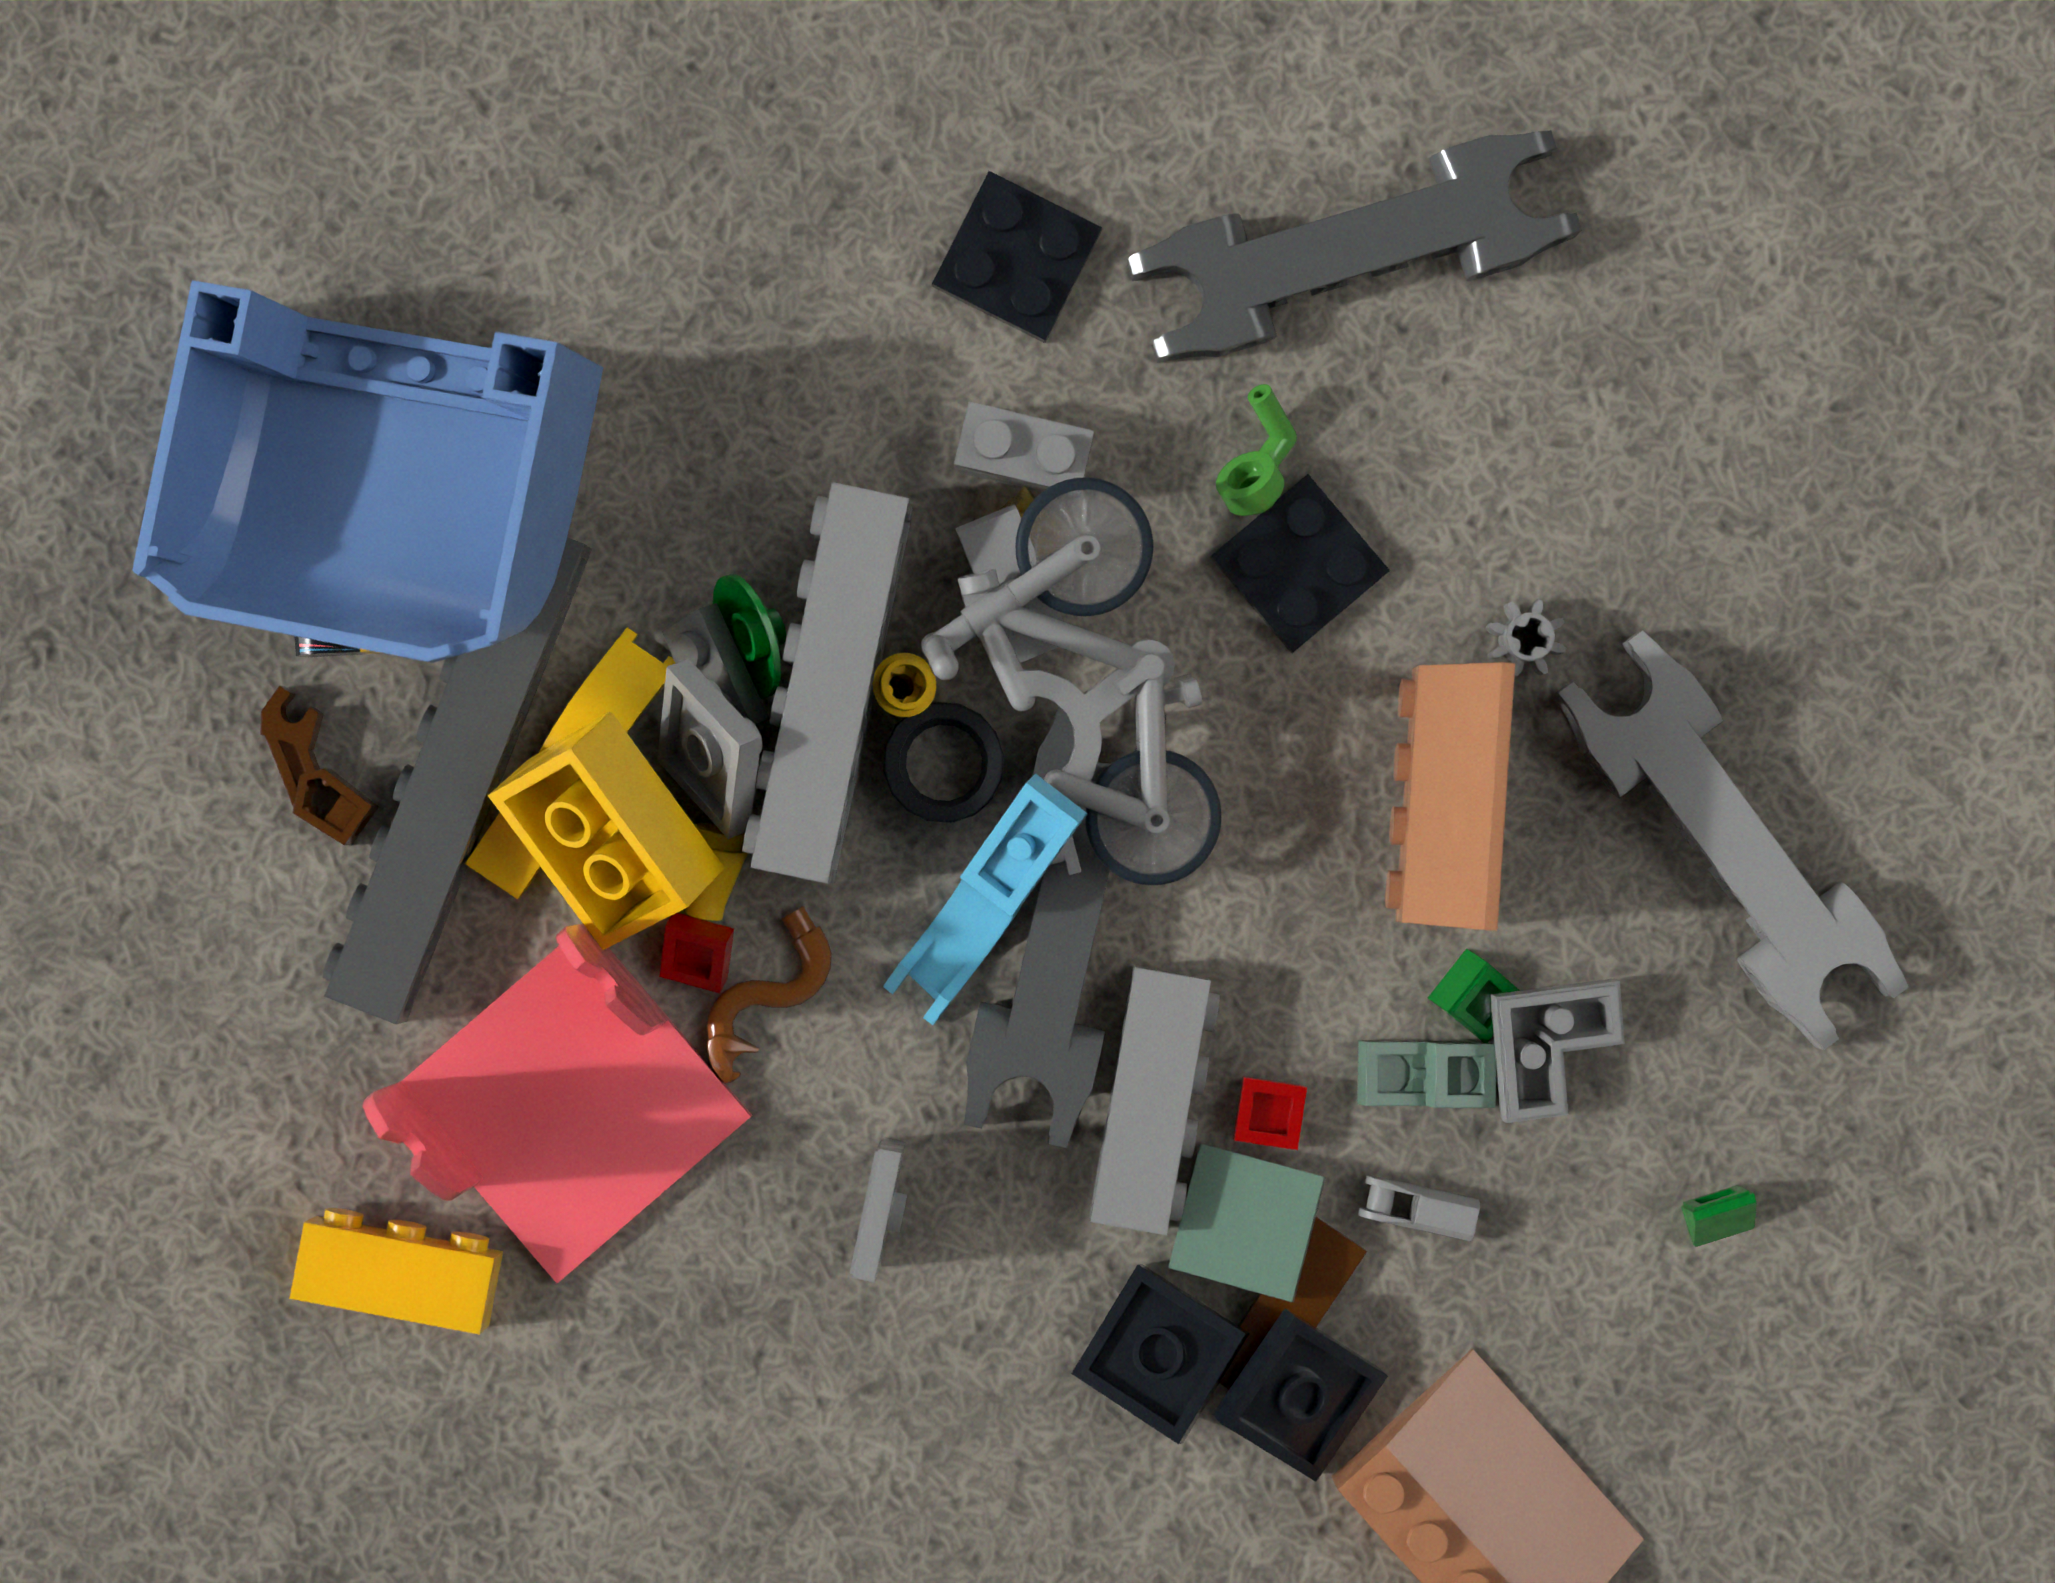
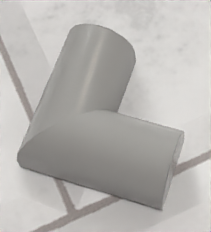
(1536, 1029)

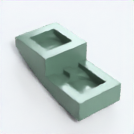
(1426, 1074)

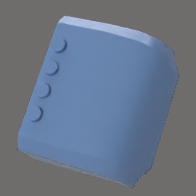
(362, 478)

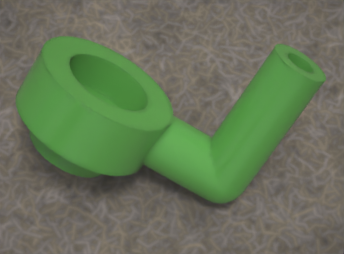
(1252, 479)

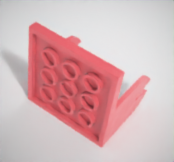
(561, 1105)

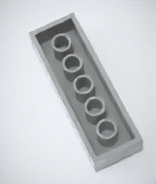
(831, 682)

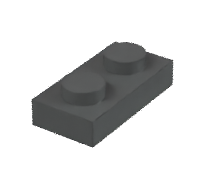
(711, 648)

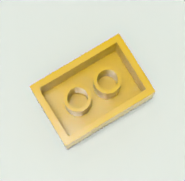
(607, 831)

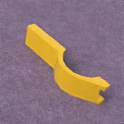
(620, 683)

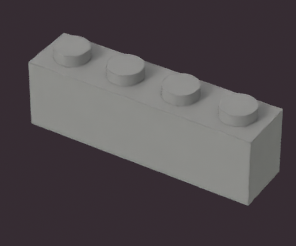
(1151, 1100)

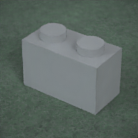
(1020, 448)

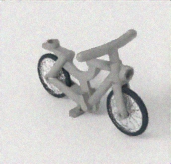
(1085, 554)

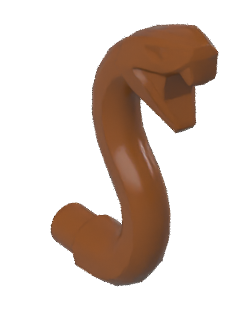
(815, 964)

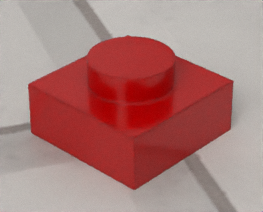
(696, 952)
(1270, 1113)

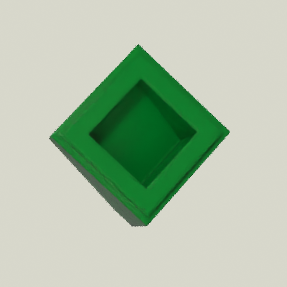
(1467, 991)
(1720, 1214)

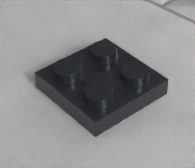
(1017, 256)
(1300, 563)
(1160, 1353)
(1300, 1395)

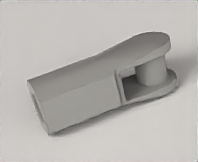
(1429, 1210)

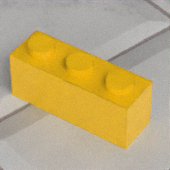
(397, 1271)

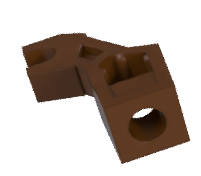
(294, 755)

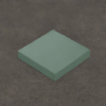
(1247, 1222)

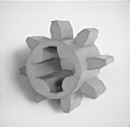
(1541, 630)

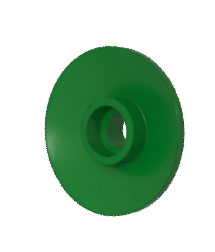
(754, 629)

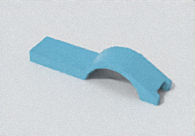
(989, 893)

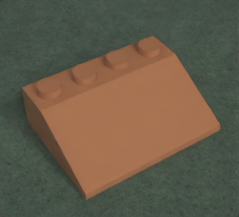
(1452, 795)
(1483, 1491)

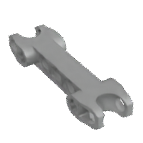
(1797, 929)

